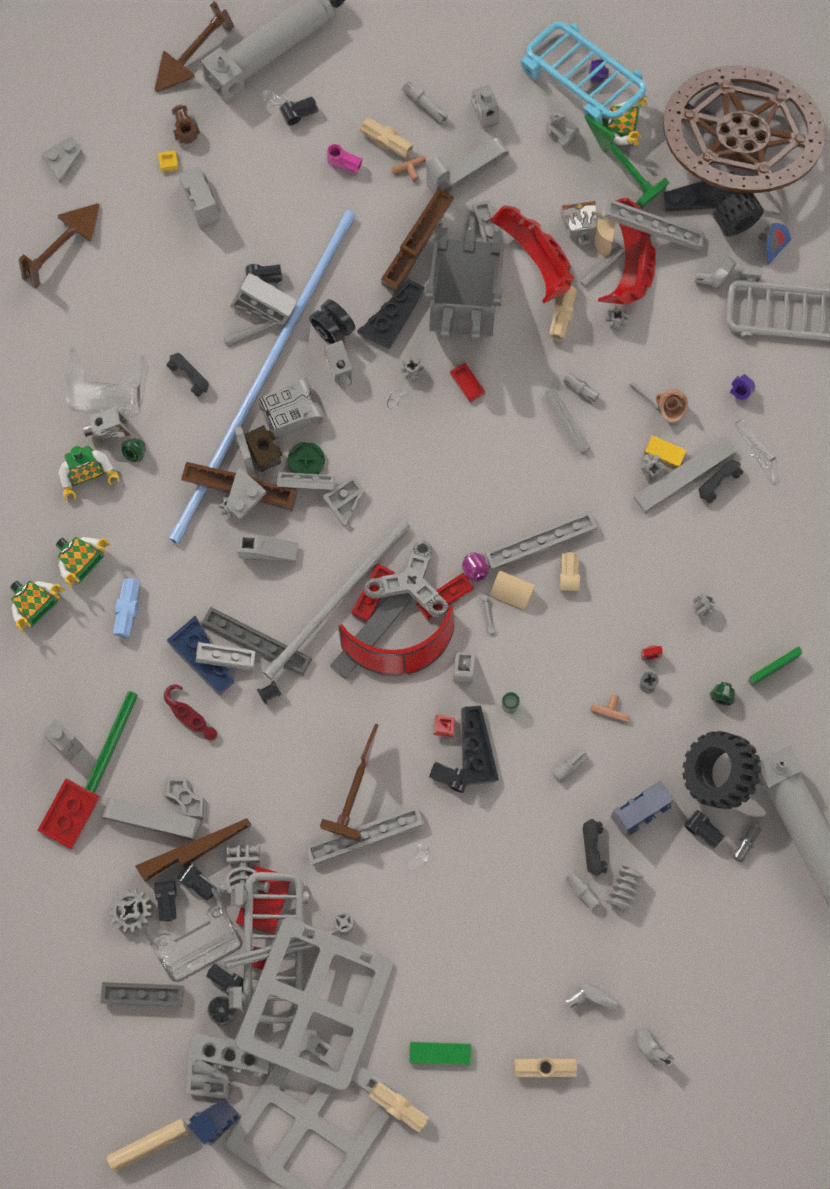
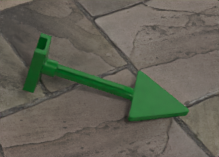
(604, 138)

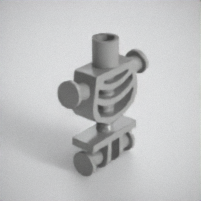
(242, 870)

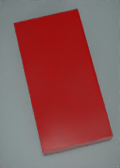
(467, 382)

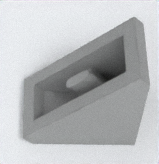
(464, 667)

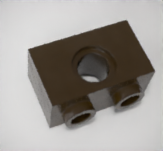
(267, 458)

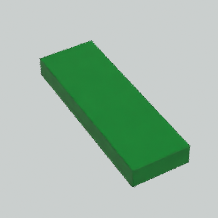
(775, 666)
(440, 1053)

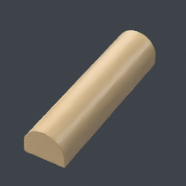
(147, 1145)

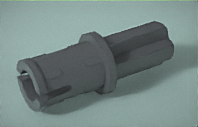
(746, 843)

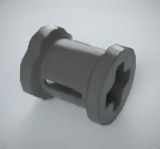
(645, 686)

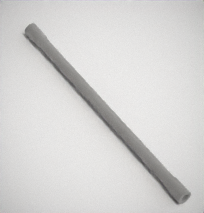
(397, 532)

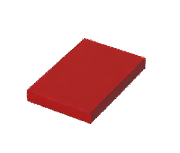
(69, 813)
(266, 906)

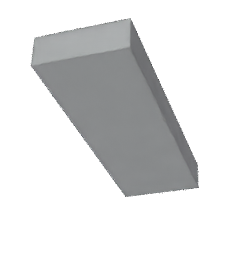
(483, 213)
(300, 480)
(225, 656)

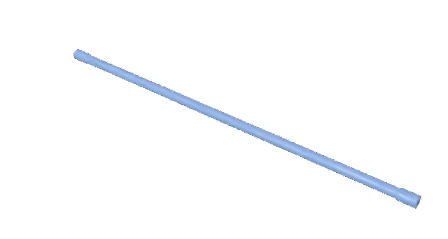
(344, 225)

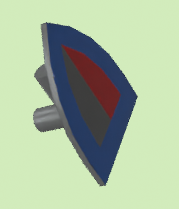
(776, 238)

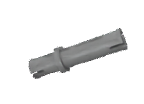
(420, 98)

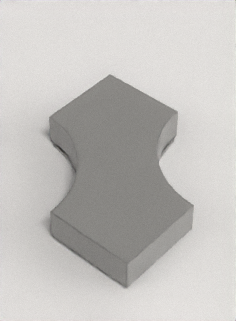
(244, 450)
(178, 790)

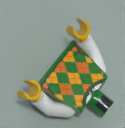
(625, 126)
(82, 466)
(79, 557)
(32, 601)

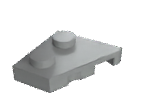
(344, 499)

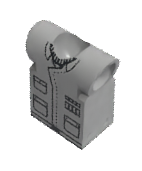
(290, 409)

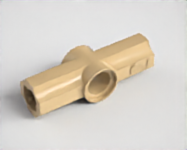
(386, 138)
(562, 315)
(559, 1067)
(398, 1106)

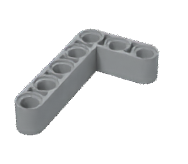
(465, 169)

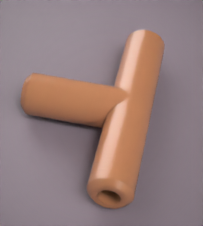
(409, 166)
(610, 711)

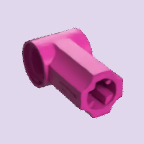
(344, 160)

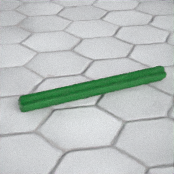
(111, 741)

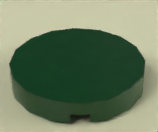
(306, 458)

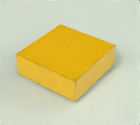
(168, 161)

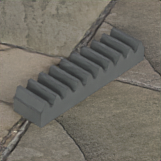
(142, 994)

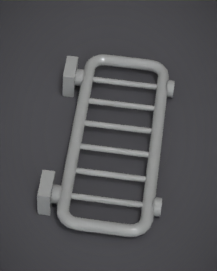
(750, 279)
(238, 896)

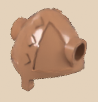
(670, 404)

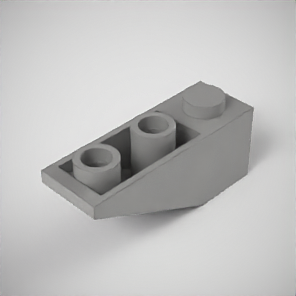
(266, 548)

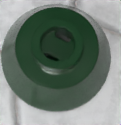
(133, 449)
(723, 694)

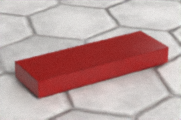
(450, 592)
(366, 606)

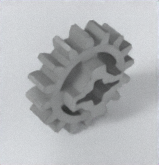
(135, 903)

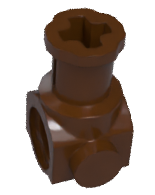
(184, 124)

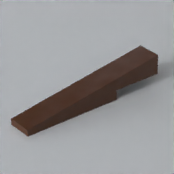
(416, 240)
(223, 480)
(190, 851)

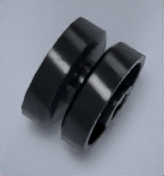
(332, 322)

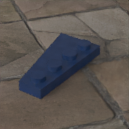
(185, 644)

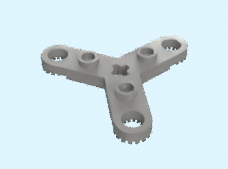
(398, 583)

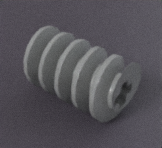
(624, 888)

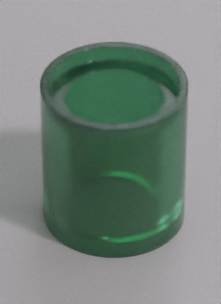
(510, 695)

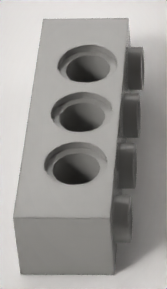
(201, 1042)

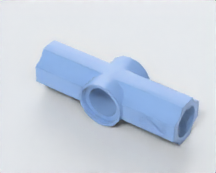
(126, 608)

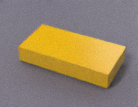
(666, 451)

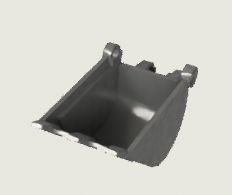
(465, 285)

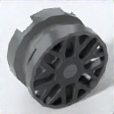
(219, 1011)

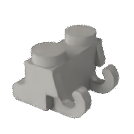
(562, 128)

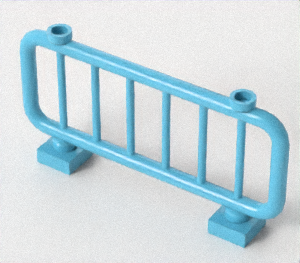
(594, 109)

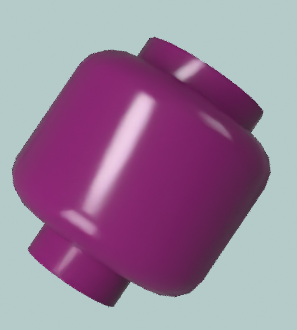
(475, 567)

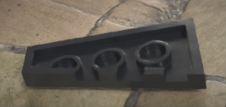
(695, 197)
(392, 316)
(477, 755)

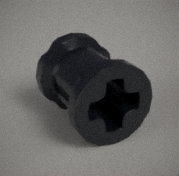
(269, 692)

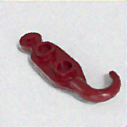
(188, 715)

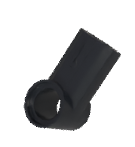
(294, 112)
(266, 273)
(448, 776)
(700, 826)
(193, 879)
(165, 896)
(224, 977)

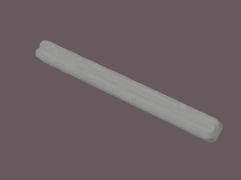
(261, 954)

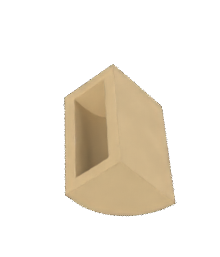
(604, 236)
(512, 590)

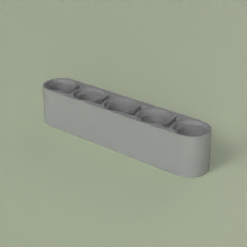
(151, 819)

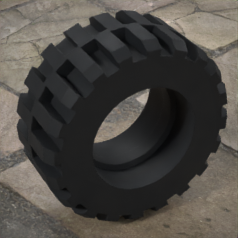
(700, 765)

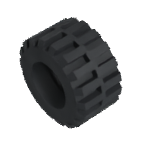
(738, 213)

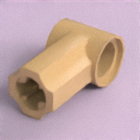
(569, 575)

